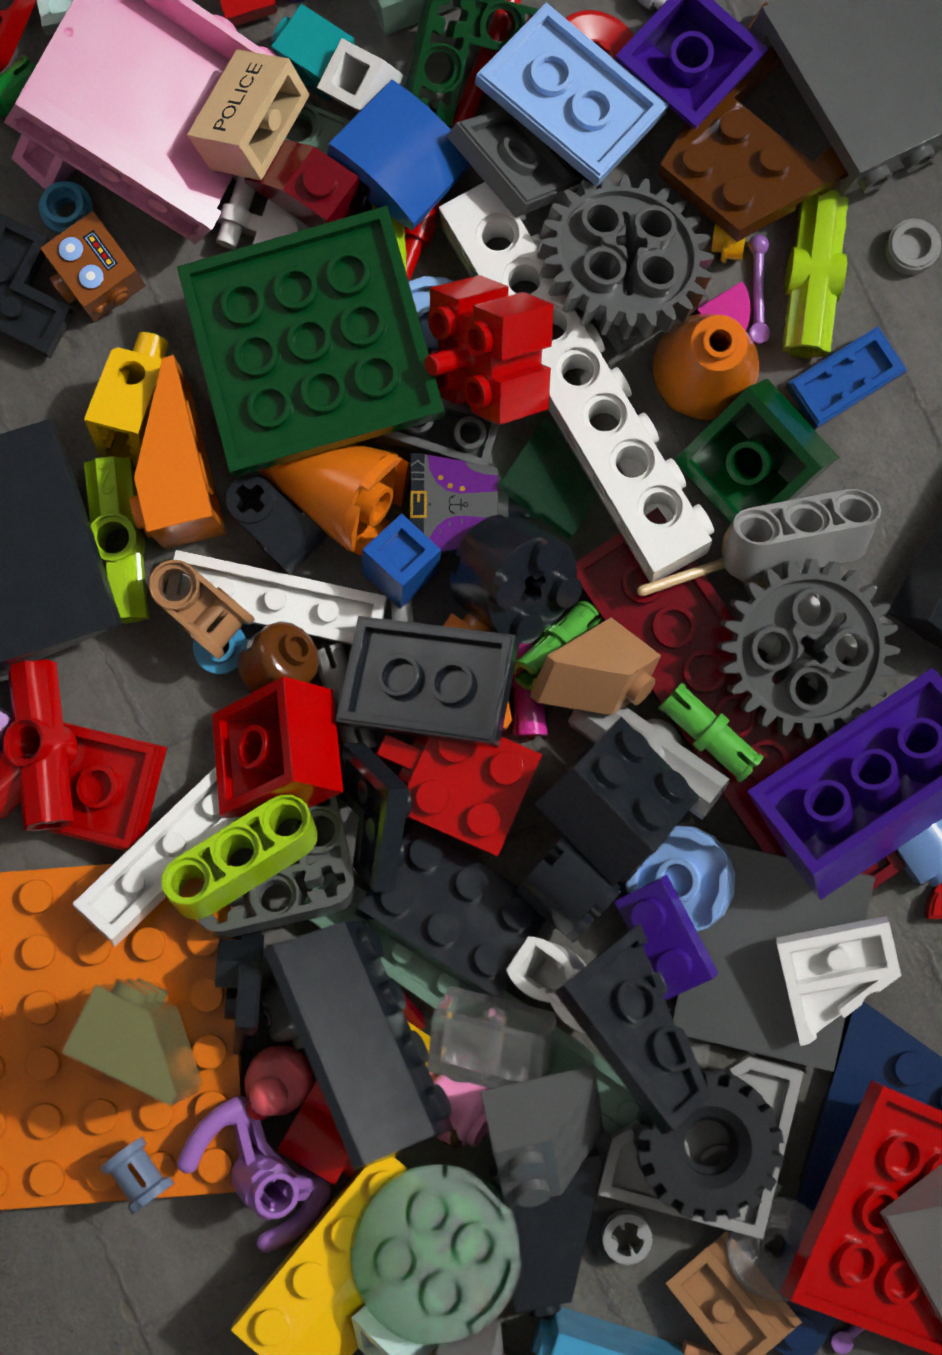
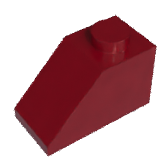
(309, 185)

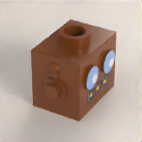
(91, 267)

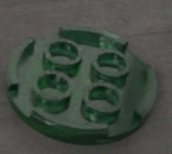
(435, 1254)

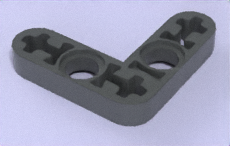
(320, 861)

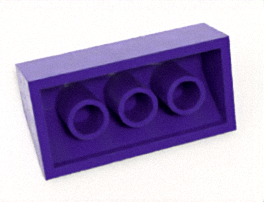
(860, 788)

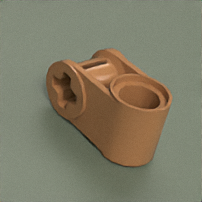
(201, 608)

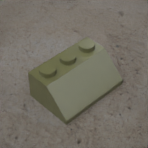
(137, 1040)

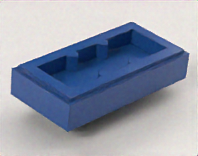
(846, 378)

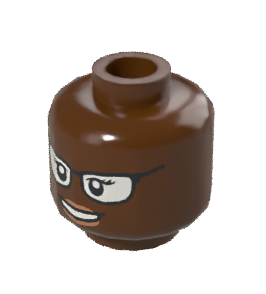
(277, 652)

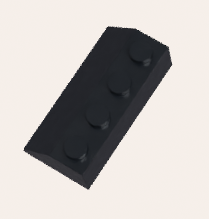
(360, 1041)

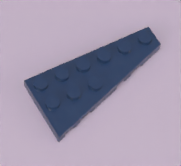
(868, 1051)

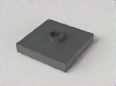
(513, 161)

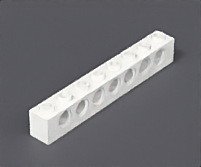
(658, 548)

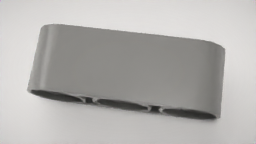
(817, 527)

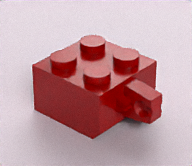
(464, 786)

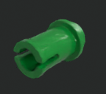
(13, 82)

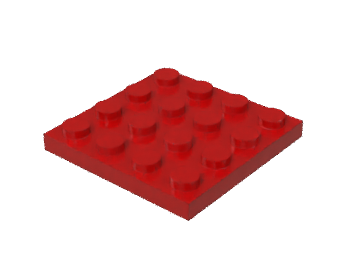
(848, 1255)

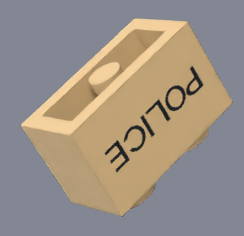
(248, 114)

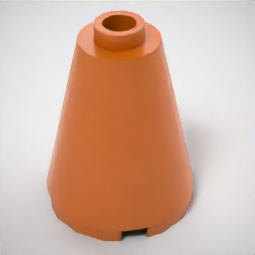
(704, 365)
(345, 490)

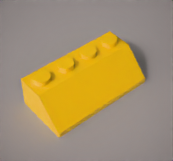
(312, 1291)

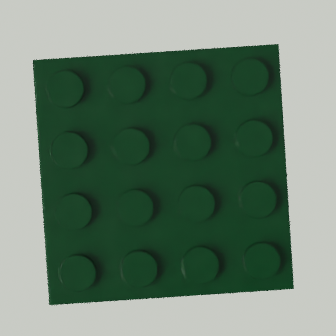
(310, 342)

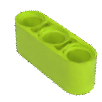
(211, 857)

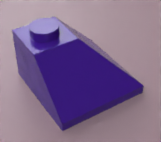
(691, 56)

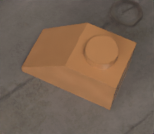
(598, 671)

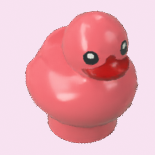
(277, 1082)

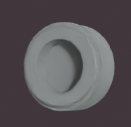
(912, 246)

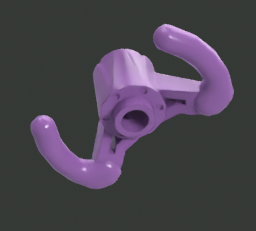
(260, 1174)

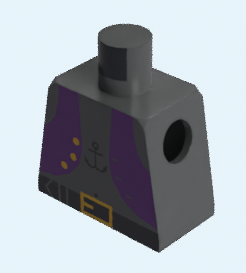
(453, 498)

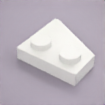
(835, 970)

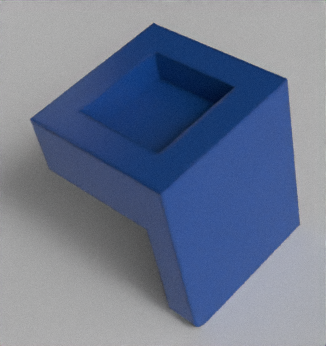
(400, 561)

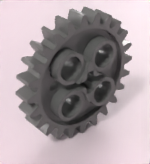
(669, 257)
(839, 684)

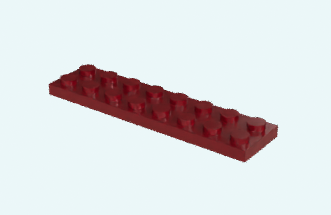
(685, 630)

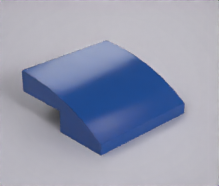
(400, 154)

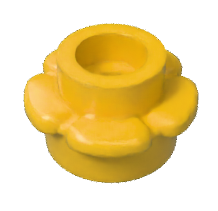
(727, 245)

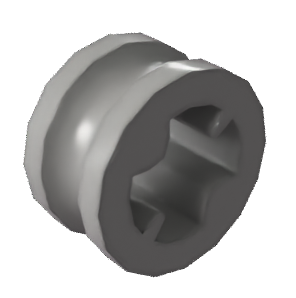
(641, 1229)

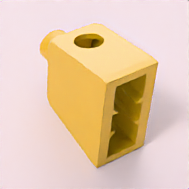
(125, 396)

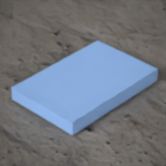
(571, 94)

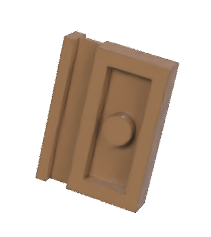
(727, 1310)

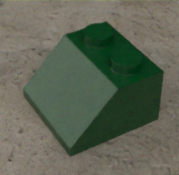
(756, 453)

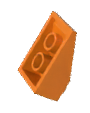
(173, 470)

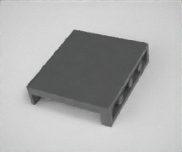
(866, 77)

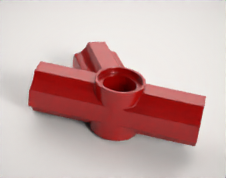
(37, 749)

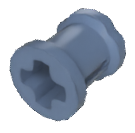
(118, 1168)

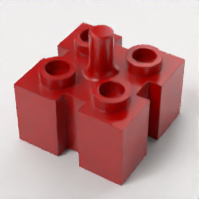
(490, 348)

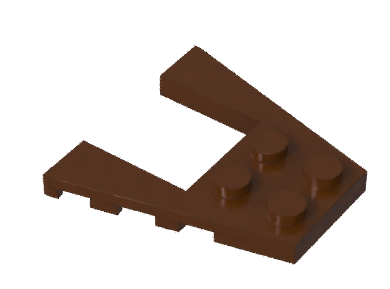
(741, 167)

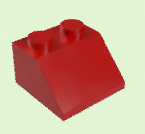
(276, 746)

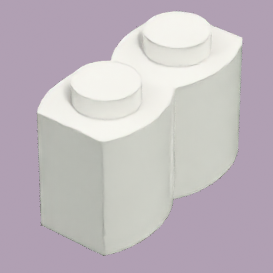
(543, 968)

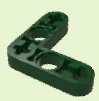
(467, 31)

